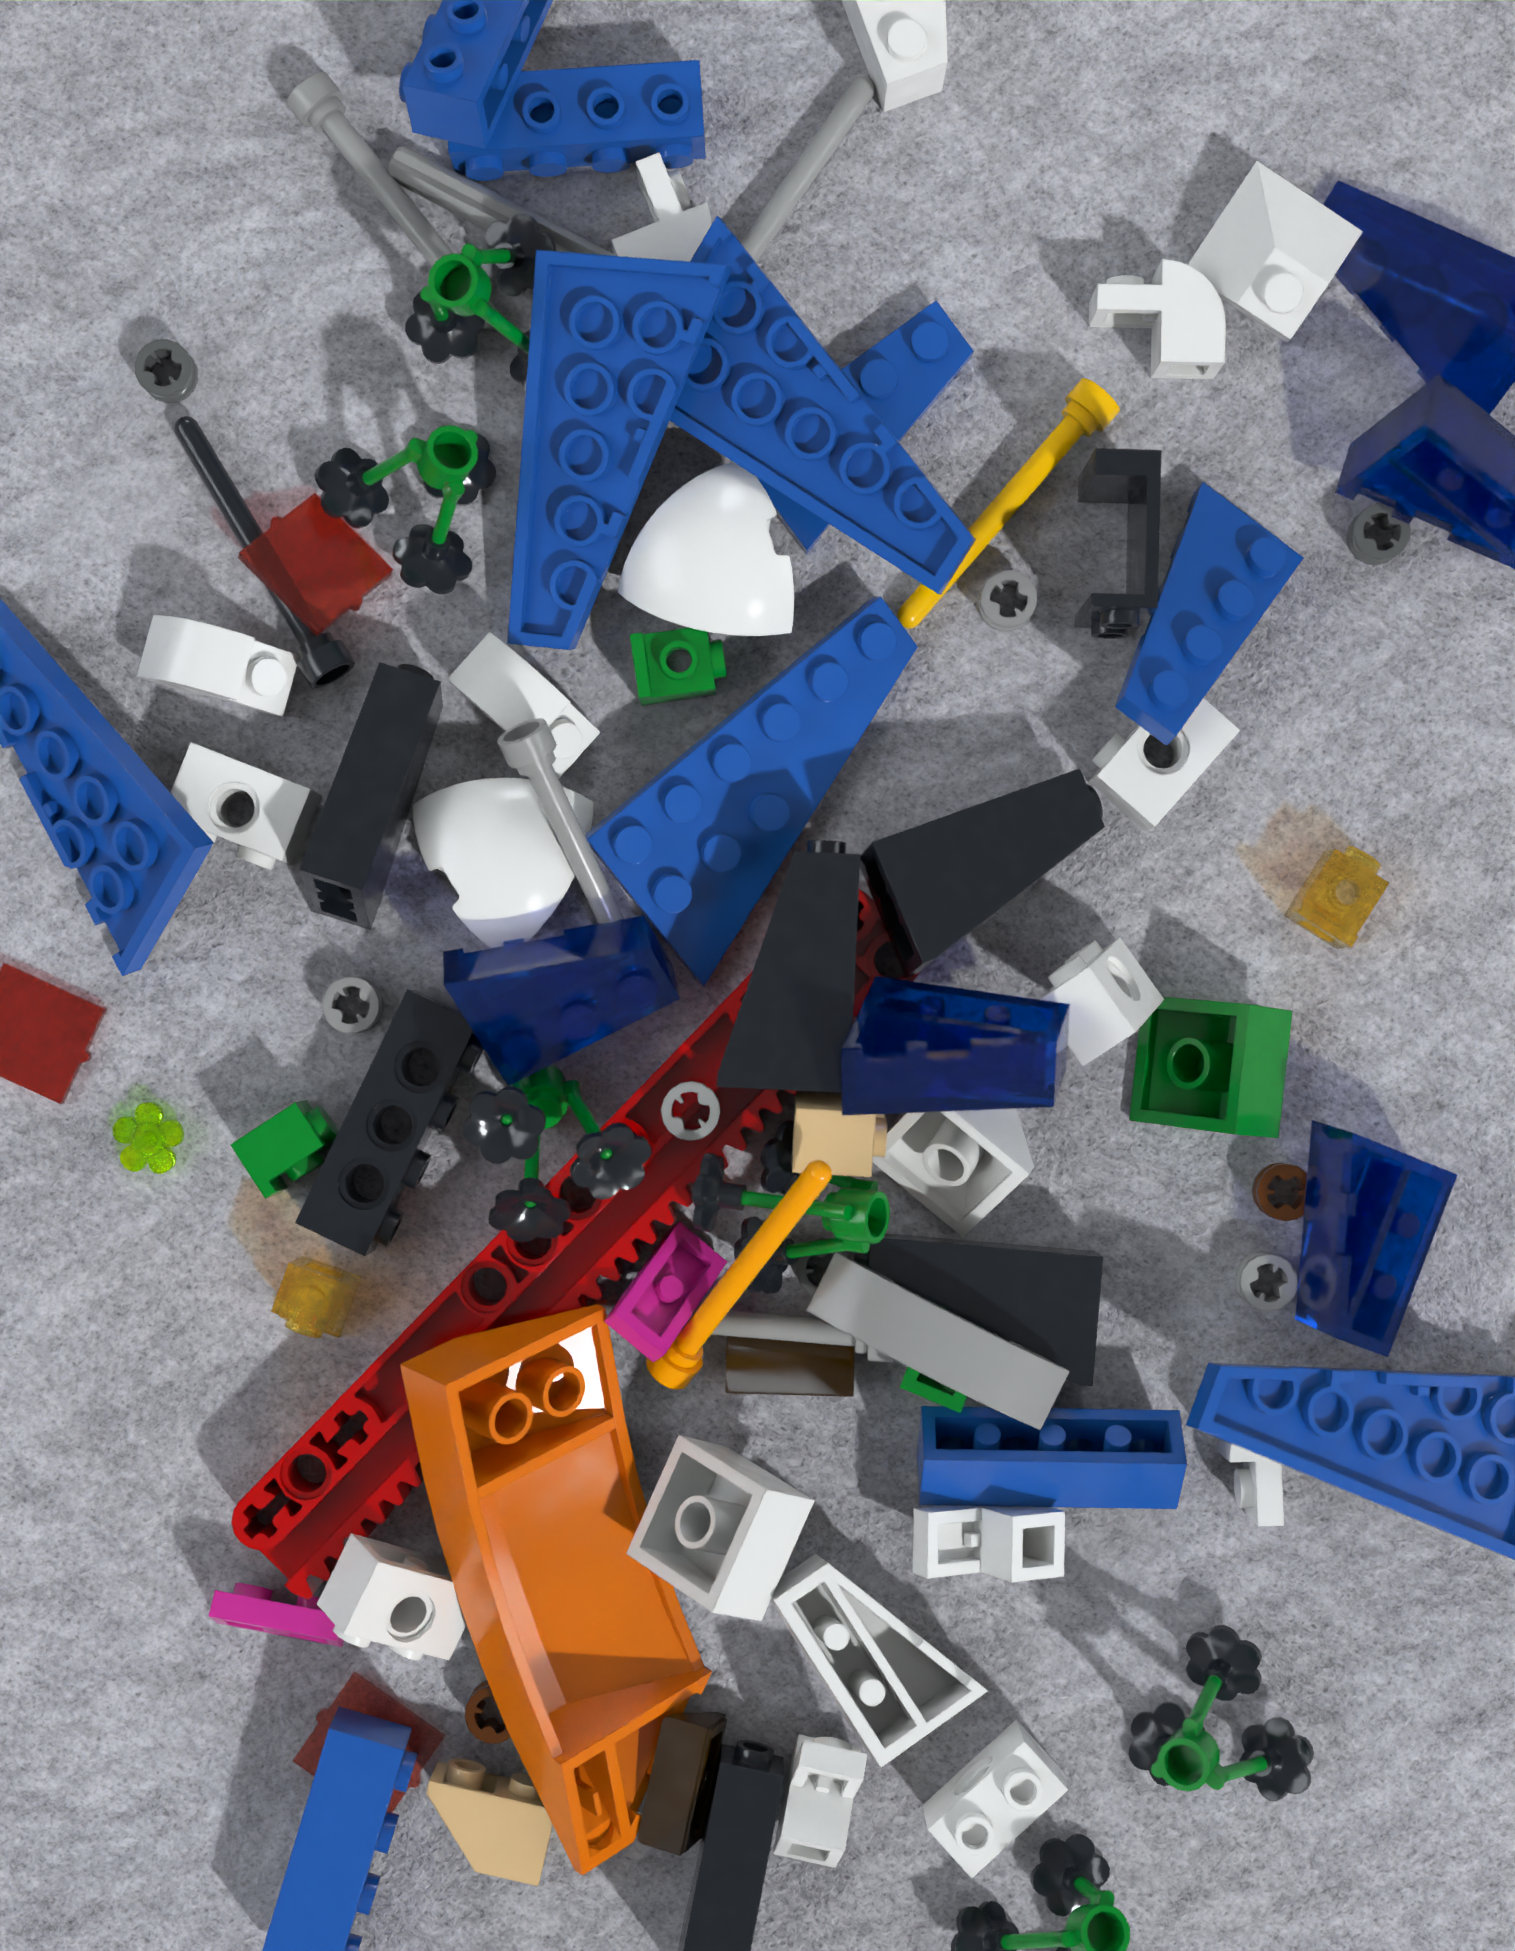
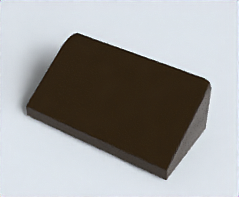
(788, 1368)
(681, 1780)

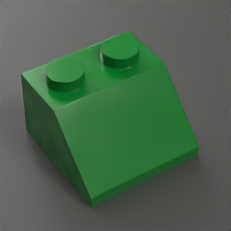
(1212, 1067)

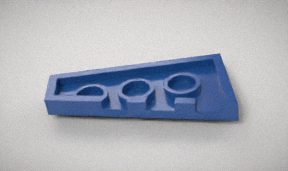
(900, 383)
(1211, 599)

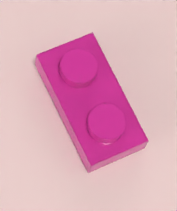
(665, 1292)
(253, 1610)

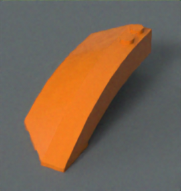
(535, 1525)

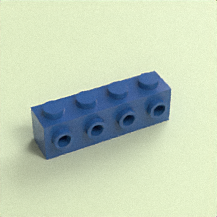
(469, 66)
(594, 120)
(1072, 1462)
(339, 1834)

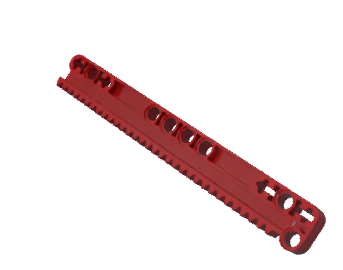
(384, 1456)

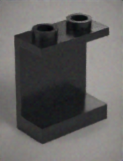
(1134, 480)

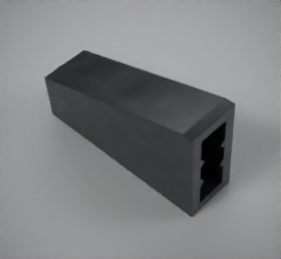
(372, 795)
(966, 866)
(802, 980)
(1016, 1291)
(734, 1849)

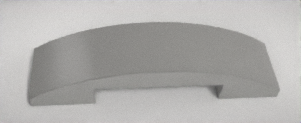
(937, 1342)

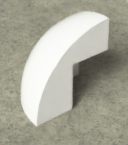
(712, 559)
(498, 854)

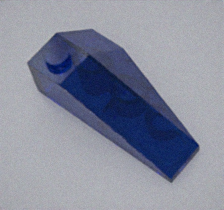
(1433, 293)

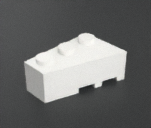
(901, 46)
(869, 1661)

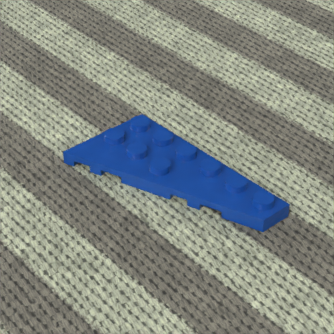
(600, 388)
(797, 422)
(96, 798)
(727, 811)

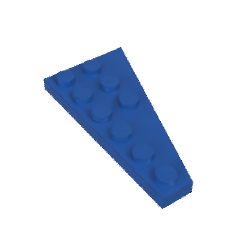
(1397, 1438)

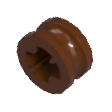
(1283, 1172)
(485, 1730)

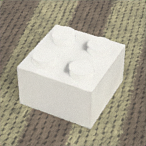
(719, 1528)

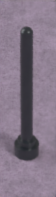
(321, 656)

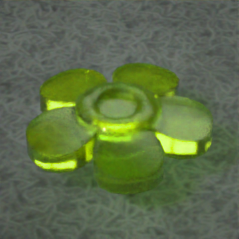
(148, 1139)

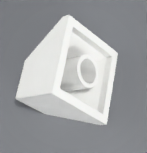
(1274, 251)
(957, 1161)

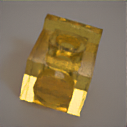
(1316, 902)
(315, 1297)

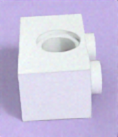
(1149, 791)
(281, 809)
(1106, 997)
(393, 1600)
(994, 1798)

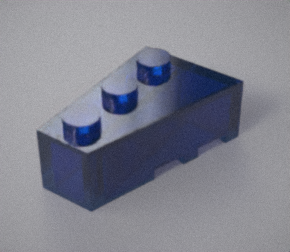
(1441, 464)
(559, 992)
(952, 1050)
(1364, 1235)

